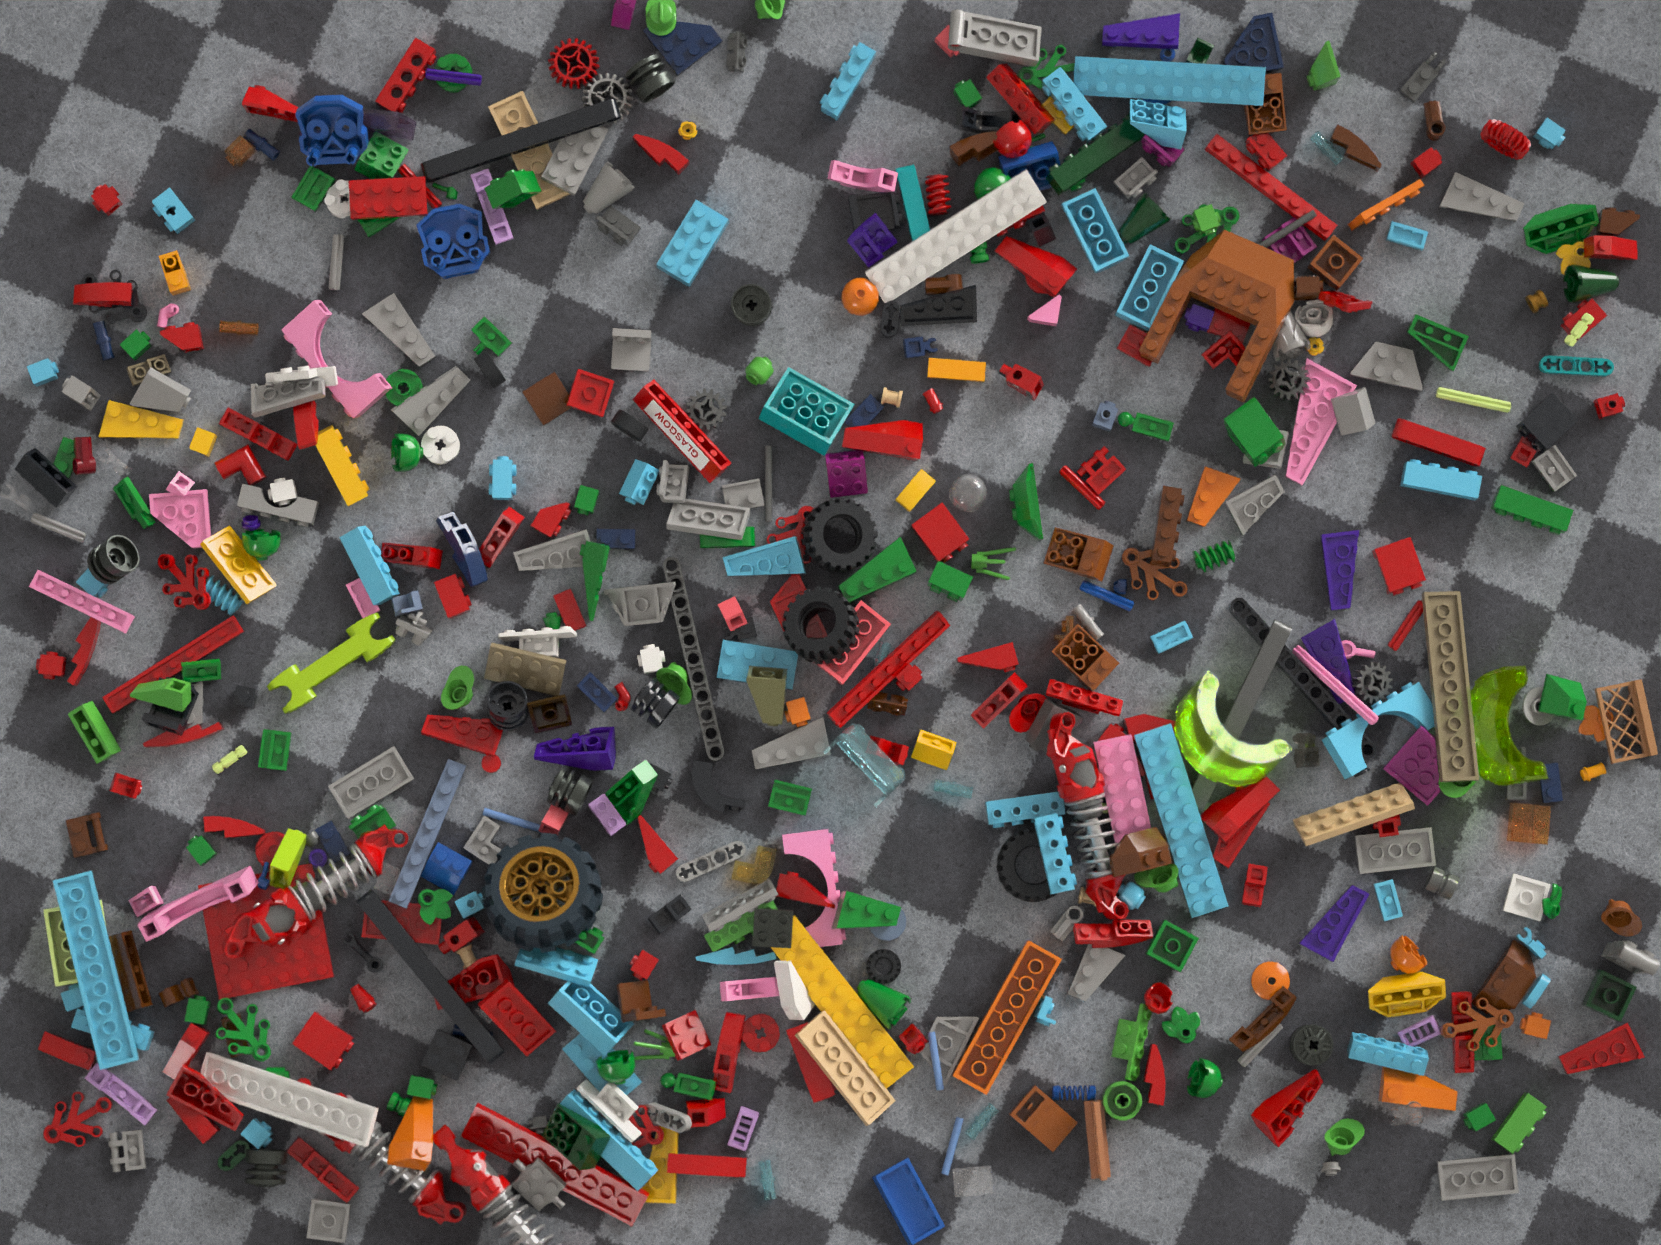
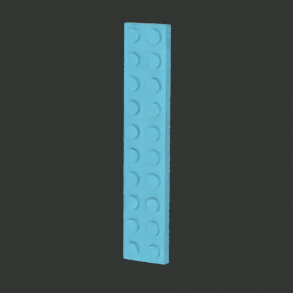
(1170, 80)
(1181, 820)
(95, 970)

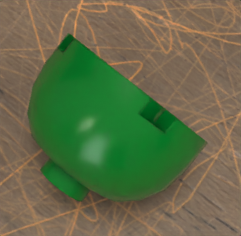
(988, 181)
(406, 452)
(261, 543)
(617, 1066)
(1205, 1079)

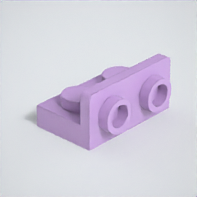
(607, 814)

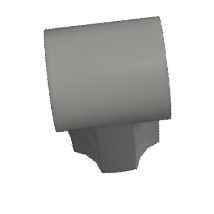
(1065, 923)

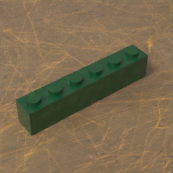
(1093, 156)

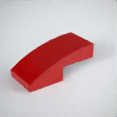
(1523, 452)
(569, 610)
(1254, 885)

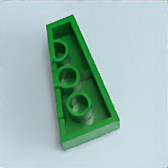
(882, 571)

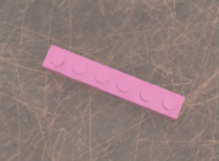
(81, 601)

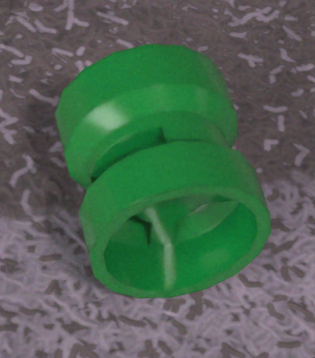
(979, 254)
(402, 1106)

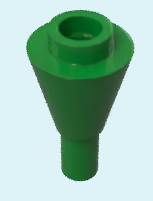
(552, 620)

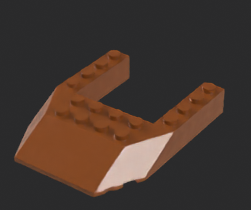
(1239, 281)

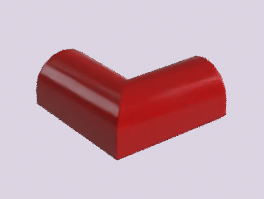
(1223, 348)
(243, 461)

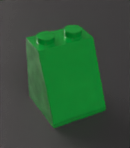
(1254, 432)

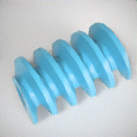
(223, 597)

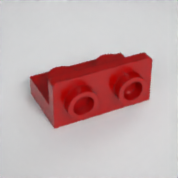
(1266, 150)

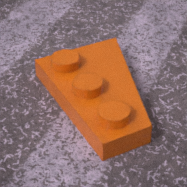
(1210, 494)

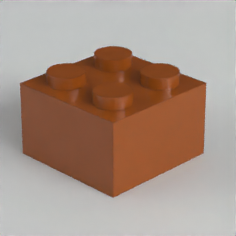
(1335, 263)

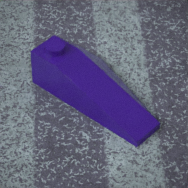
(589, 751)

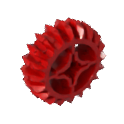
(567, 59)
(1505, 139)

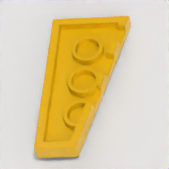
(133, 422)
(663, 1184)

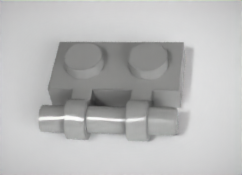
(133, 1150)

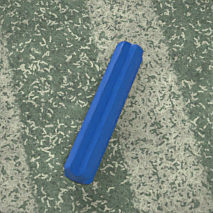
(1106, 595)

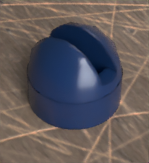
(1120, 586)

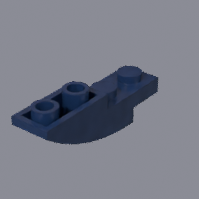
(465, 548)

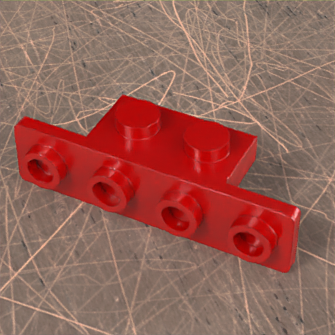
(1084, 698)

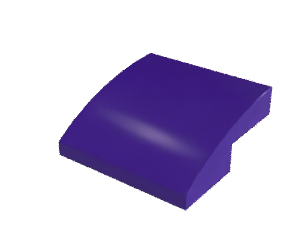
(871, 240)

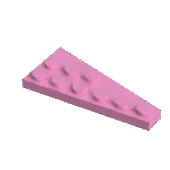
(1314, 419)

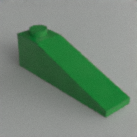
(594, 563)

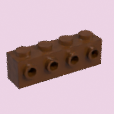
(1166, 524)
(130, 971)

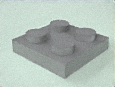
(328, 1220)

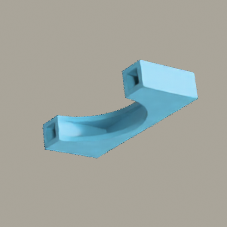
(1345, 743)

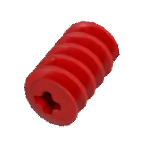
(937, 195)

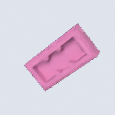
(361, 598)

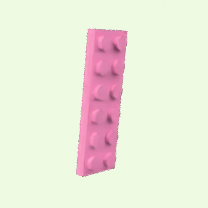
(1122, 785)

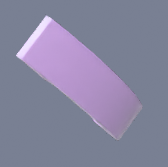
(495, 217)
(121, 1093)

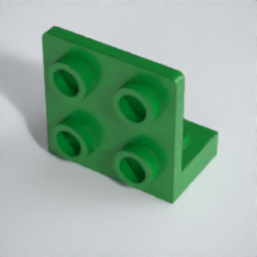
(381, 158)
(374, 819)

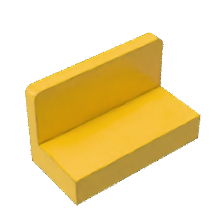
(933, 749)

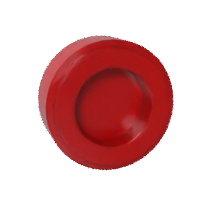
(491, 764)

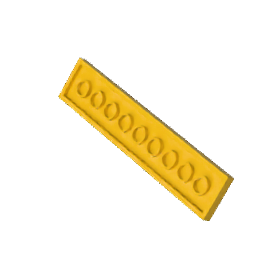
(844, 1006)

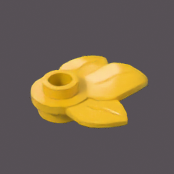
(1570, 256)

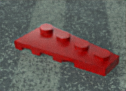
(1607, 1049)

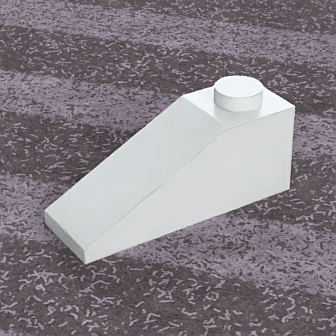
(792, 991)

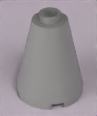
(606, 189)

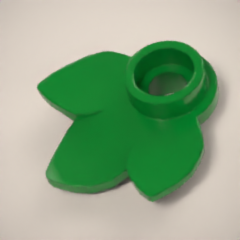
(1551, 905)
(436, 907)
(1180, 1022)

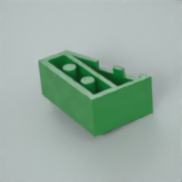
(632, 791)

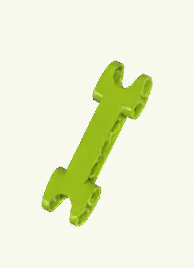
(359, 644)

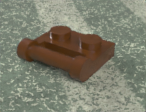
(80, 835)

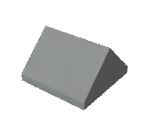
(1353, 412)

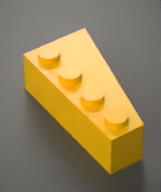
(340, 466)

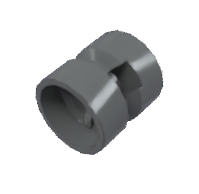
(1440, 882)

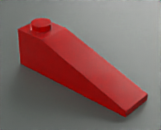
(1236, 810)
(480, 978)
(1280, 1111)

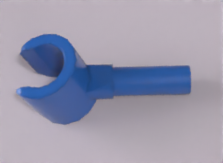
(263, 882)

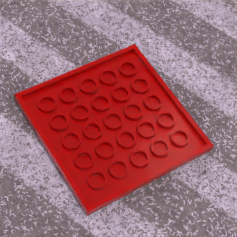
(260, 967)

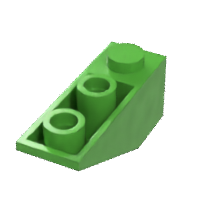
(166, 693)

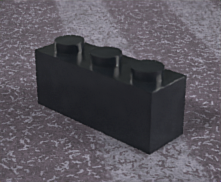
(45, 477)

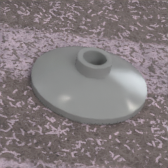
(1529, 710)

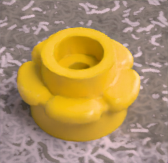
(687, 135)
(1319, 343)

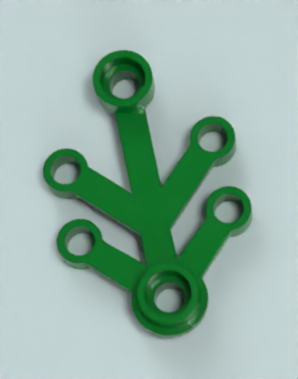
(1048, 69)
(1195, 237)
(245, 1032)

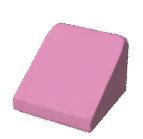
(180, 484)

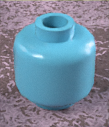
(1131, 895)

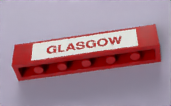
(681, 431)

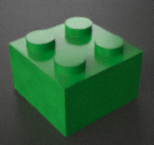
(512, 189)
(949, 581)
(1171, 945)

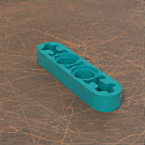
(1576, 366)

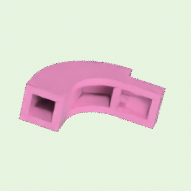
(862, 178)
(749, 989)

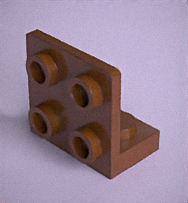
(636, 1002)

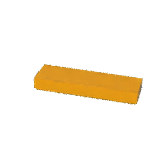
(956, 369)

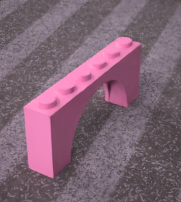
(305, 335)
(816, 848)
(228, 888)

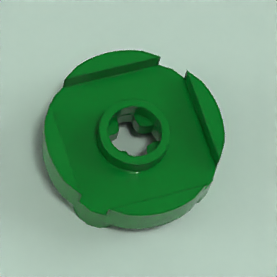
(453, 61)
(398, 379)

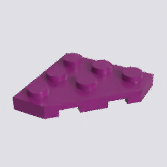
(1417, 765)

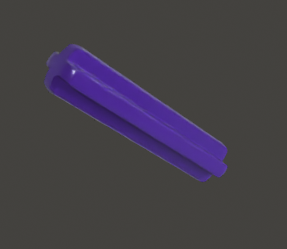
(454, 77)

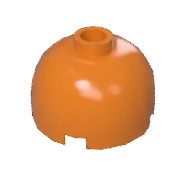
(860, 296)
(1405, 956)

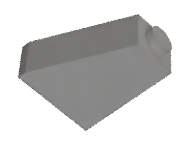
(160, 393)

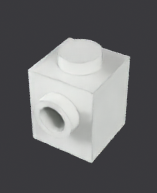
(282, 491)
(651, 658)

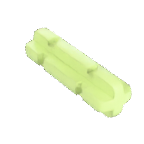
(1578, 329)
(229, 759)

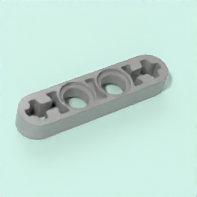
(709, 858)

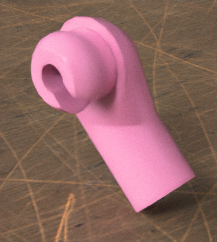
(166, 313)

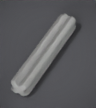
(336, 262)
(58, 527)
(1252, 1052)

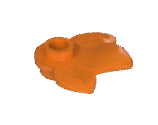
(1592, 723)

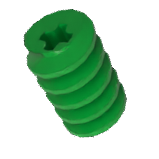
(1211, 556)

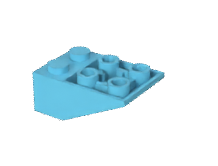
(1159, 122)

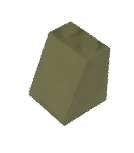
(768, 692)

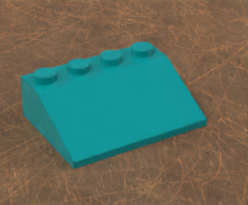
(806, 411)

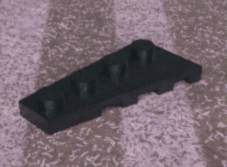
(946, 308)

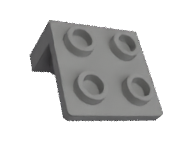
(631, 349)

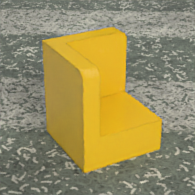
(203, 441)

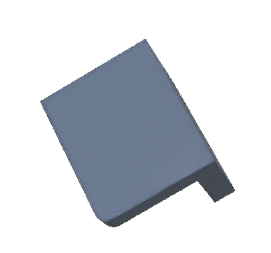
(407, 603)

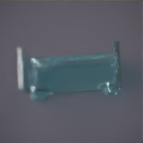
(869, 759)

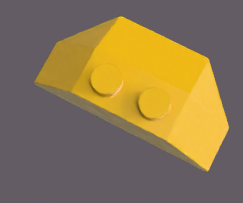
(1406, 994)

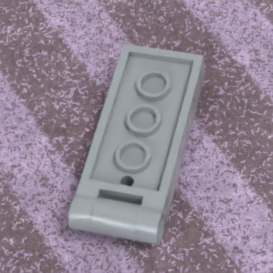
(994, 38)
(1627, 956)

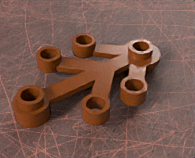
(1150, 572)
(1480, 1022)

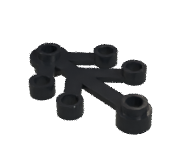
(130, 309)

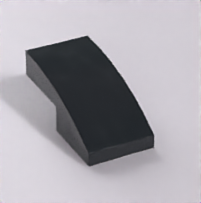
(669, 914)

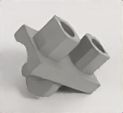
(414, 624)

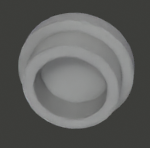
(1330, 1168)

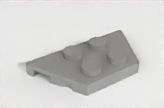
(1389, 366)
(641, 603)
(951, 1039)

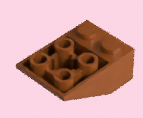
(1272, 114)
(1079, 554)
(1085, 657)
(1043, 1118)

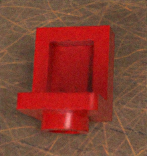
(126, 785)
(913, 1039)

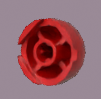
(1013, 139)

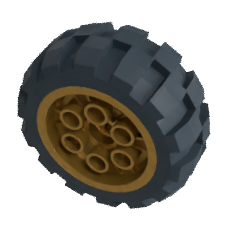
(555, 923)

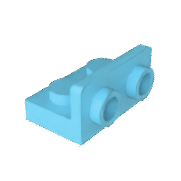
(1043, 1008)

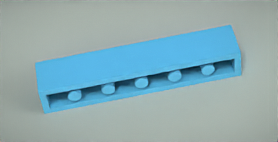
(619, 1151)

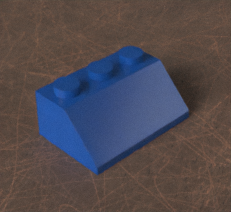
(1036, 161)

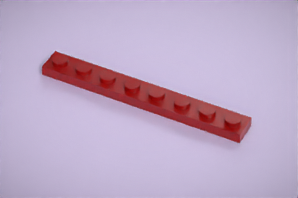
(1269, 185)
(171, 664)
(888, 669)

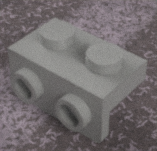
(1135, 178)
(673, 482)

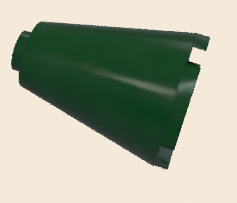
(1142, 220)
(1588, 282)

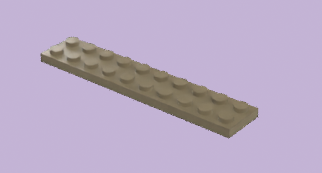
(1450, 686)

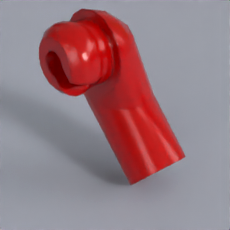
(624, 697)

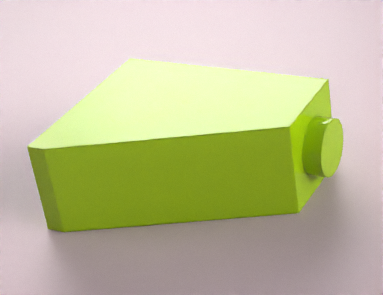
(287, 859)

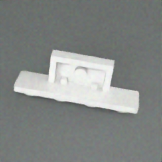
(327, 373)
(541, 642)
(613, 1106)

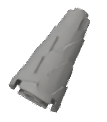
(1290, 340)

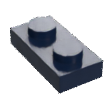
(865, 412)
(617, 538)
(597, 692)
(1551, 787)
(332, 841)

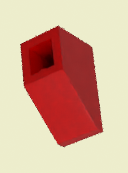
(185, 338)
(550, 518)
(706, 1112)

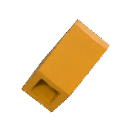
(174, 273)

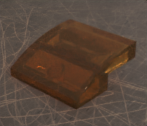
(1528, 823)

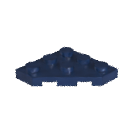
(685, 44)
(1257, 45)

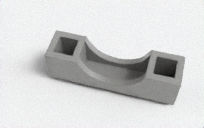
(253, 499)

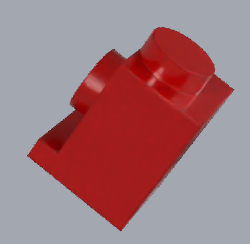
(1604, 410)

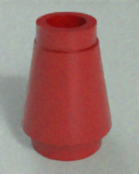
(362, 998)

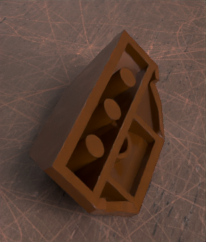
(1140, 852)
(1508, 979)

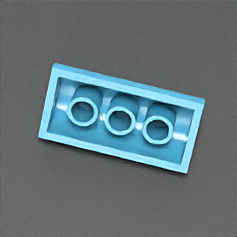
(1095, 230)

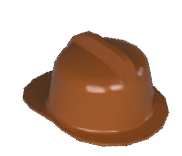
(1621, 918)

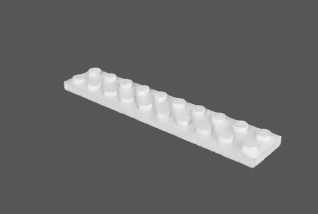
(956, 236)
(290, 1099)

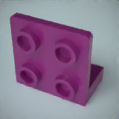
(1165, 155)
(846, 473)

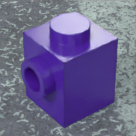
(1198, 318)

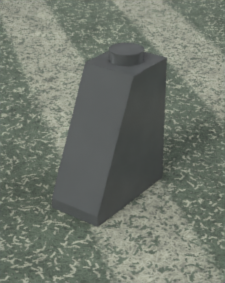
(1037, 734)

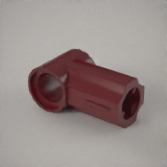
(84, 461)

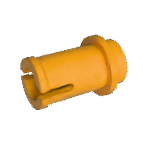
(1593, 771)

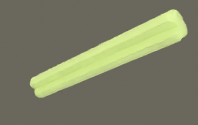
(1472, 399)

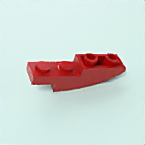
(1113, 935)
(728, 1051)

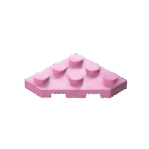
(184, 515)

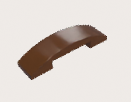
(1266, 1022)

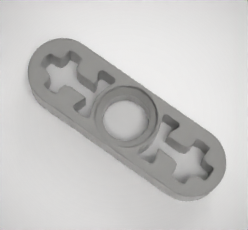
(674, 1116)

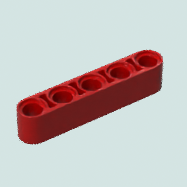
(1438, 442)

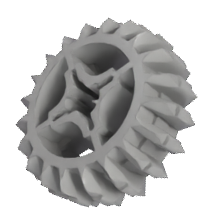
(610, 89)

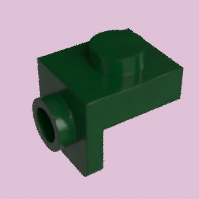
(1200, 52)

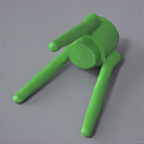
(980, 561)
(665, 1047)

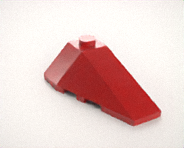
(266, 103)
(1040, 266)
(893, 439)
(200, 1095)

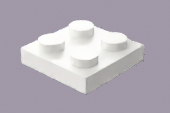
(1525, 897)

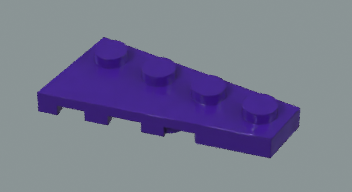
(1146, 33)
(1339, 563)
(1327, 649)
(1333, 928)

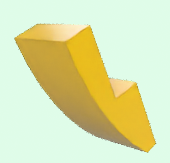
(915, 490)

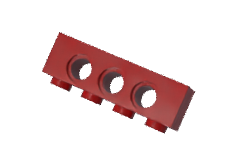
(416, 50)
(1020, 98)

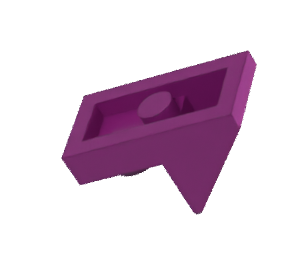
(623, 13)

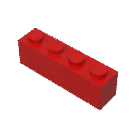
(816, 1080)

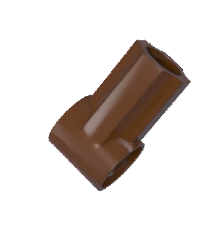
(1433, 118)
(942, 285)

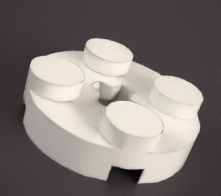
(334, 196)
(449, 438)

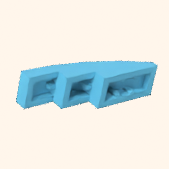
(728, 957)

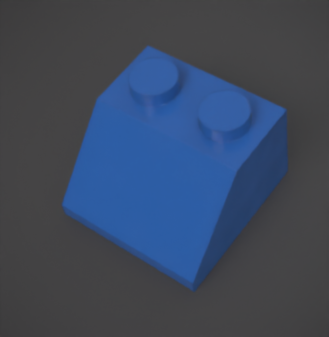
(446, 868)

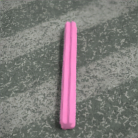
(1335, 685)

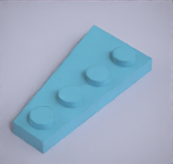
(770, 559)

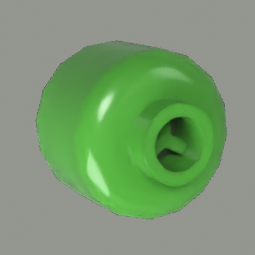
(759, 370)

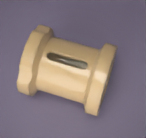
(891, 397)
(1084, 898)
(467, 956)

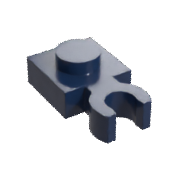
(916, 347)

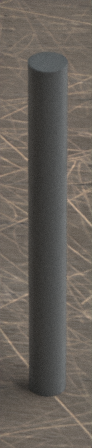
(1288, 229)
(768, 483)

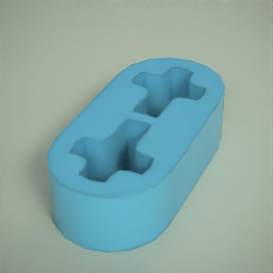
(1536, 991)

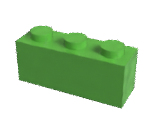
(94, 732)
(1519, 1123)

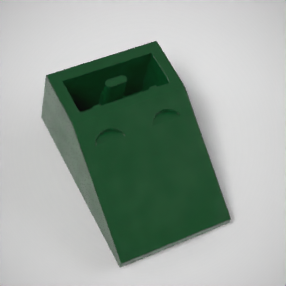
(576, 1137)

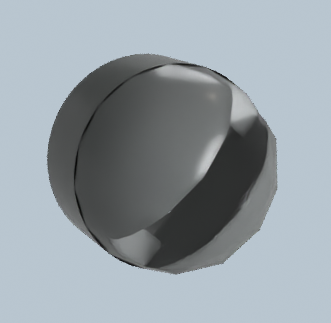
(312, 839)

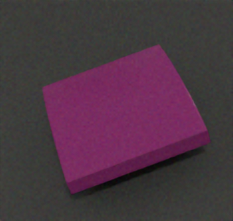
(1295, 244)

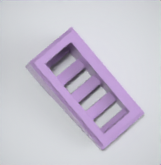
(1434, 1024)
(751, 1114)

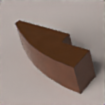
(975, 146)
(1355, 148)

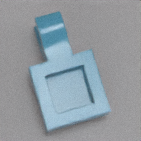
(1535, 947)

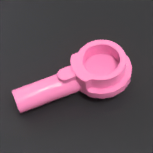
(1351, 650)

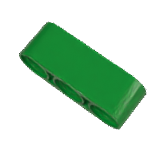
(719, 542)

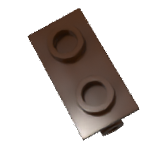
(896, 705)

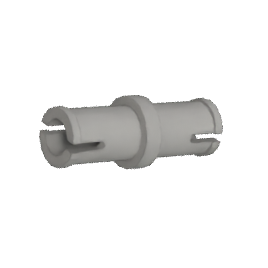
(1087, 622)

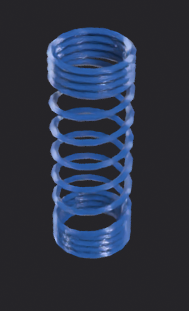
(1091, 1092)

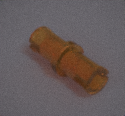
(239, 327)

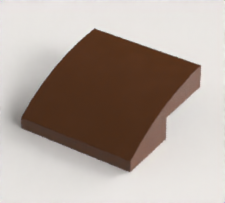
(548, 398)

